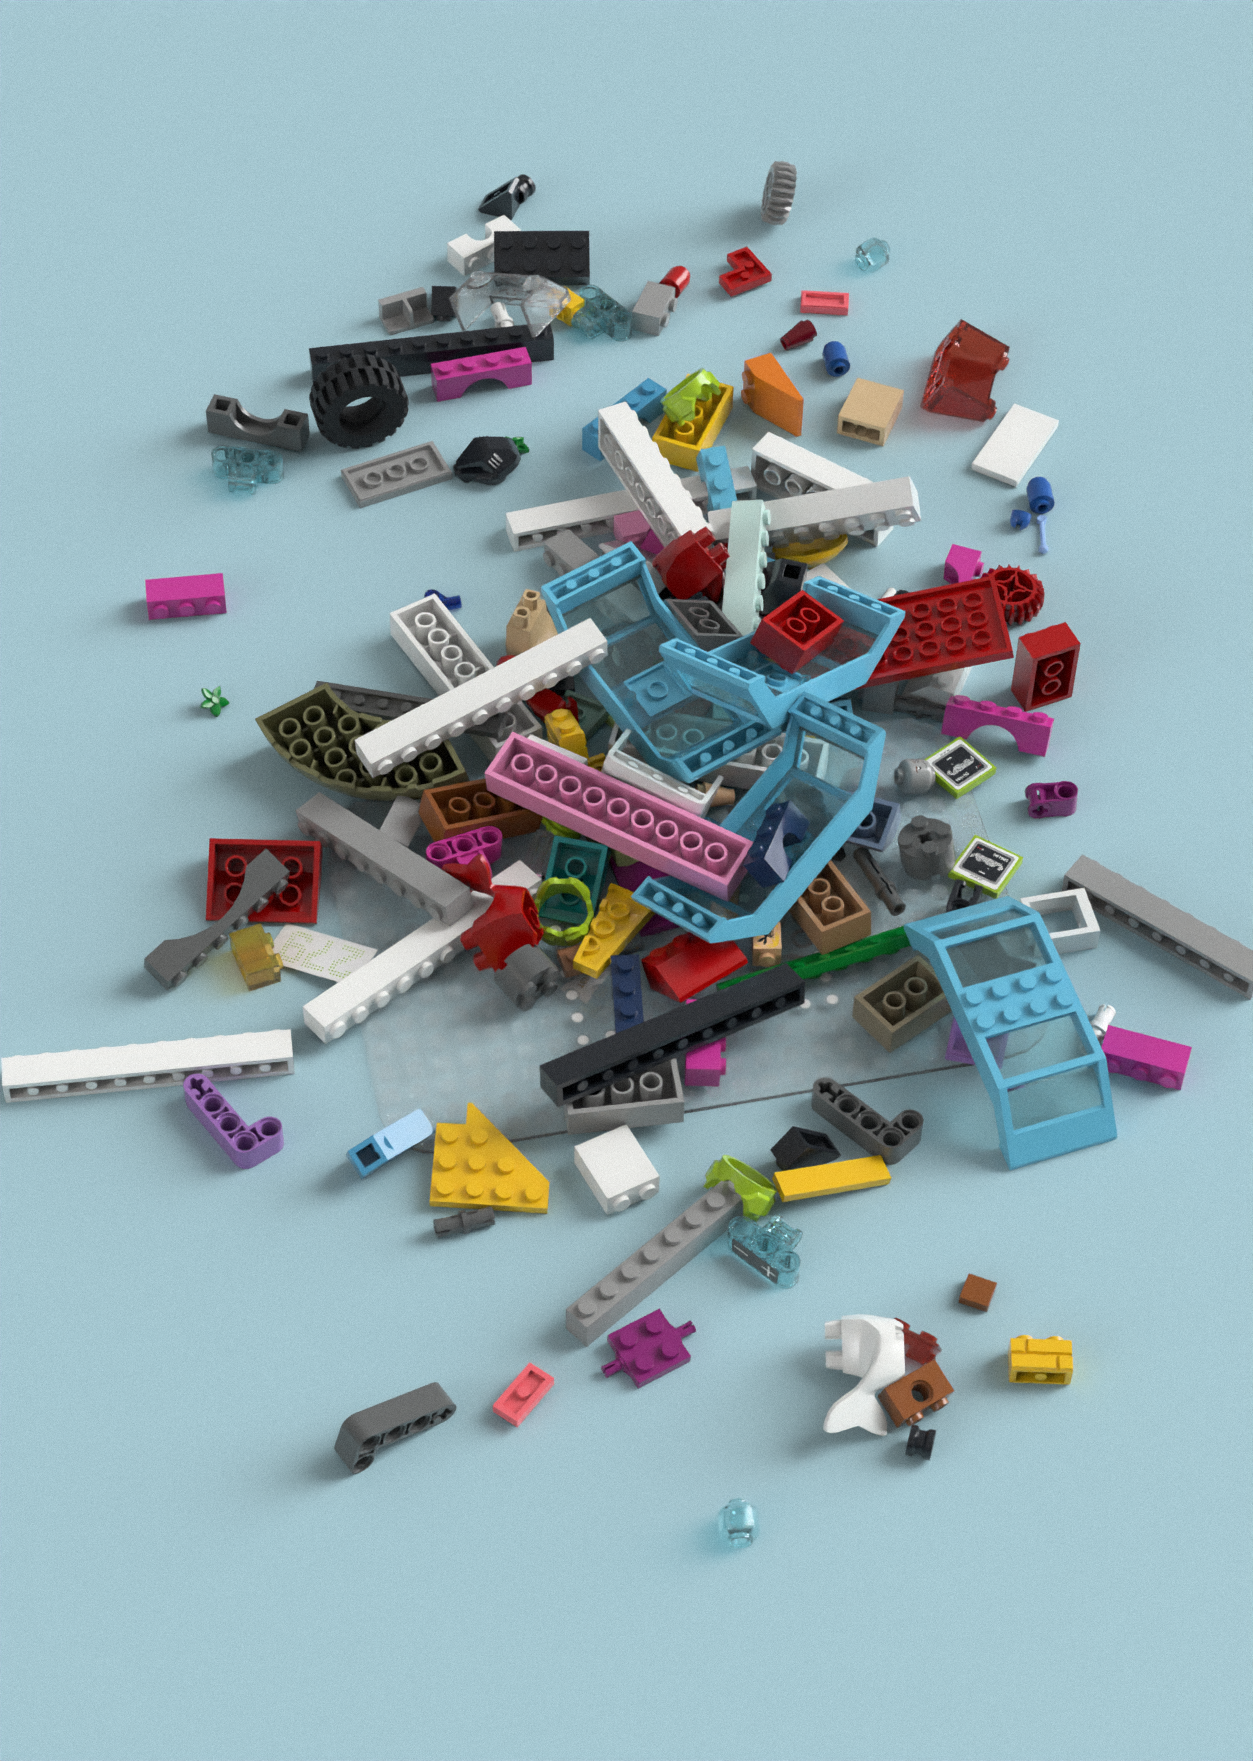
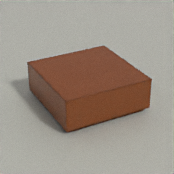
(977, 1292)

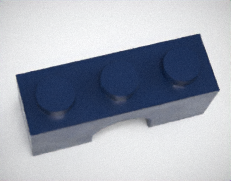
(781, 828)

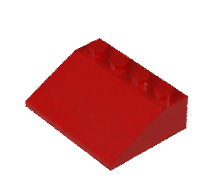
(293, 905)

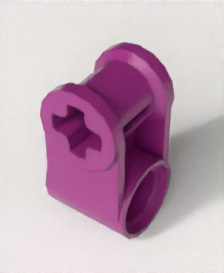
(1053, 800)

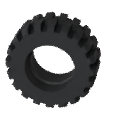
(354, 380)

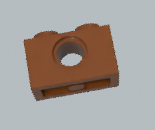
(928, 1381)

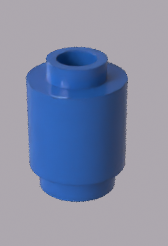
(835, 359)
(1040, 495)

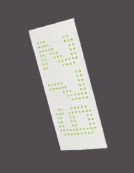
(320, 953)

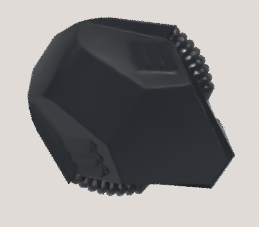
(495, 455)

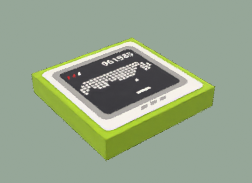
(960, 767)
(986, 866)

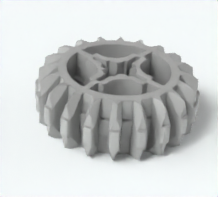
(778, 193)

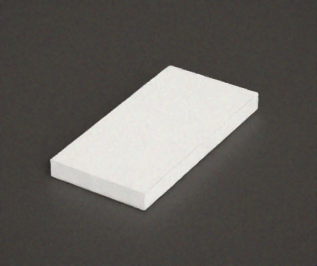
(1015, 445)

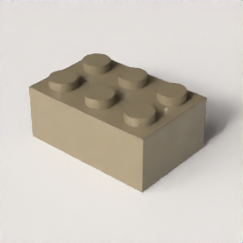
(901, 1004)

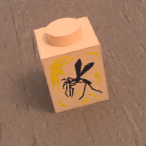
(767, 948)

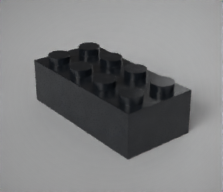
(550, 254)

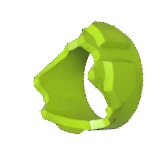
(681, 399)
(557, 886)
(755, 1189)

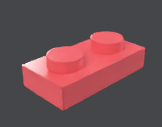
(523, 1394)

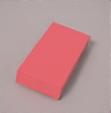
(824, 302)

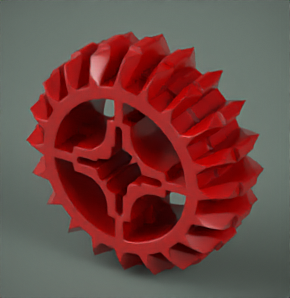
(1019, 593)

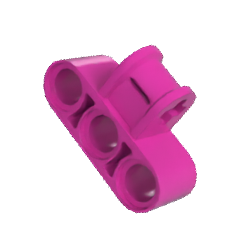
(464, 847)

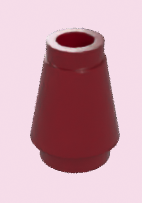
(800, 334)

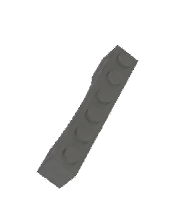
(177, 956)

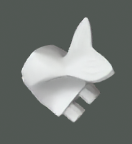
(869, 1350)

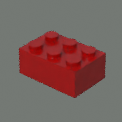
(796, 632)
(1045, 666)

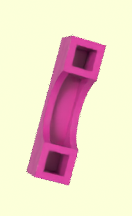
(455, 376)
(962, 564)
(1029, 730)

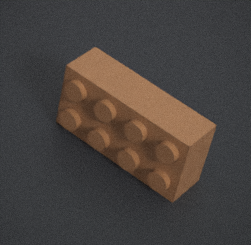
(831, 911)

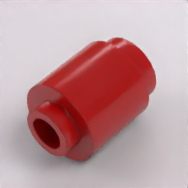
(677, 277)

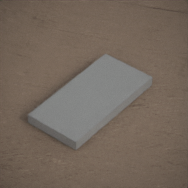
(396, 474)

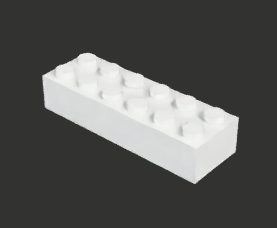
(793, 471)

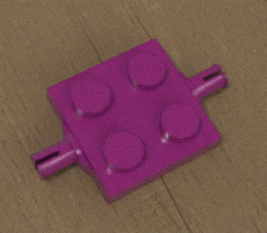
(648, 1348)

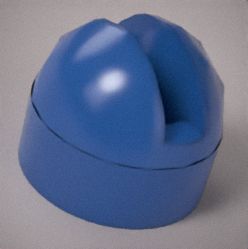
(1020, 518)

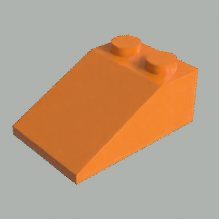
(772, 393)

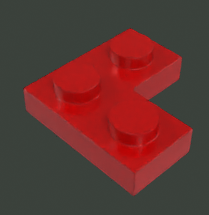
(747, 272)

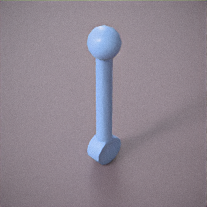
(1041, 520)

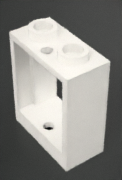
(1076, 900)

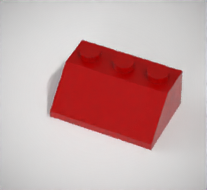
(690, 965)

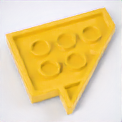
(483, 1169)

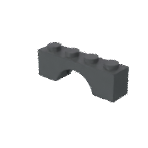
(230, 419)

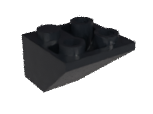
(782, 581)

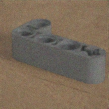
(832, 1100)
(389, 1422)

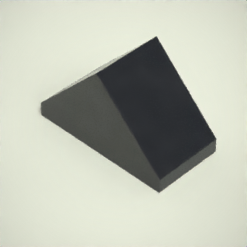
(502, 200)

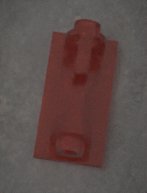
(920, 1345)

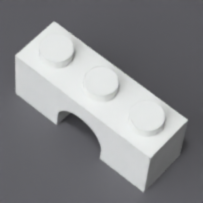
(470, 254)

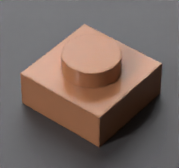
(565, 957)

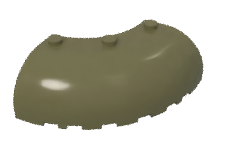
(319, 738)

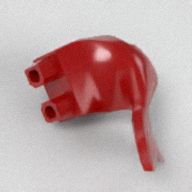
(690, 566)
(507, 922)

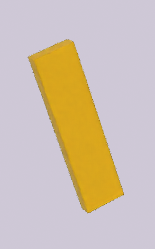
(831, 1178)

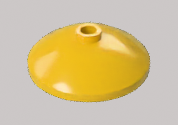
(813, 553)

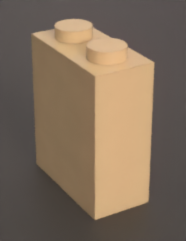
(870, 411)

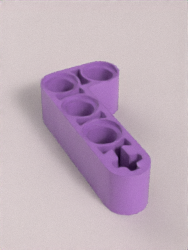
(226, 1118)

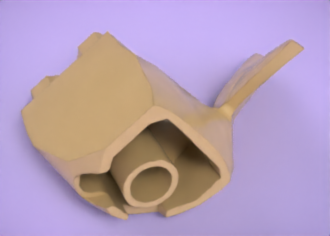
(529, 624)

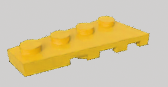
(610, 931)

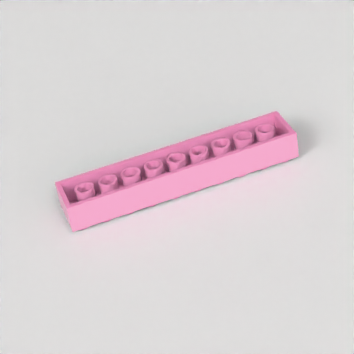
(619, 816)

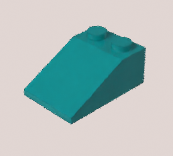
(577, 860)

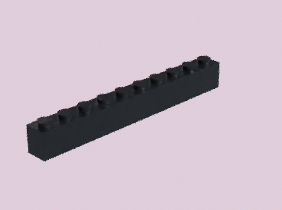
(416, 354)
(671, 1034)

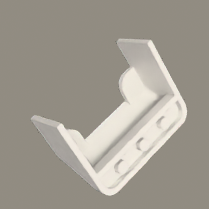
(656, 782)

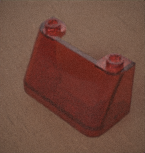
(964, 374)

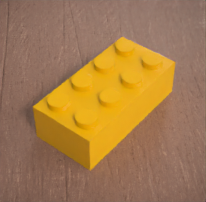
(683, 443)

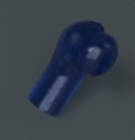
(450, 602)

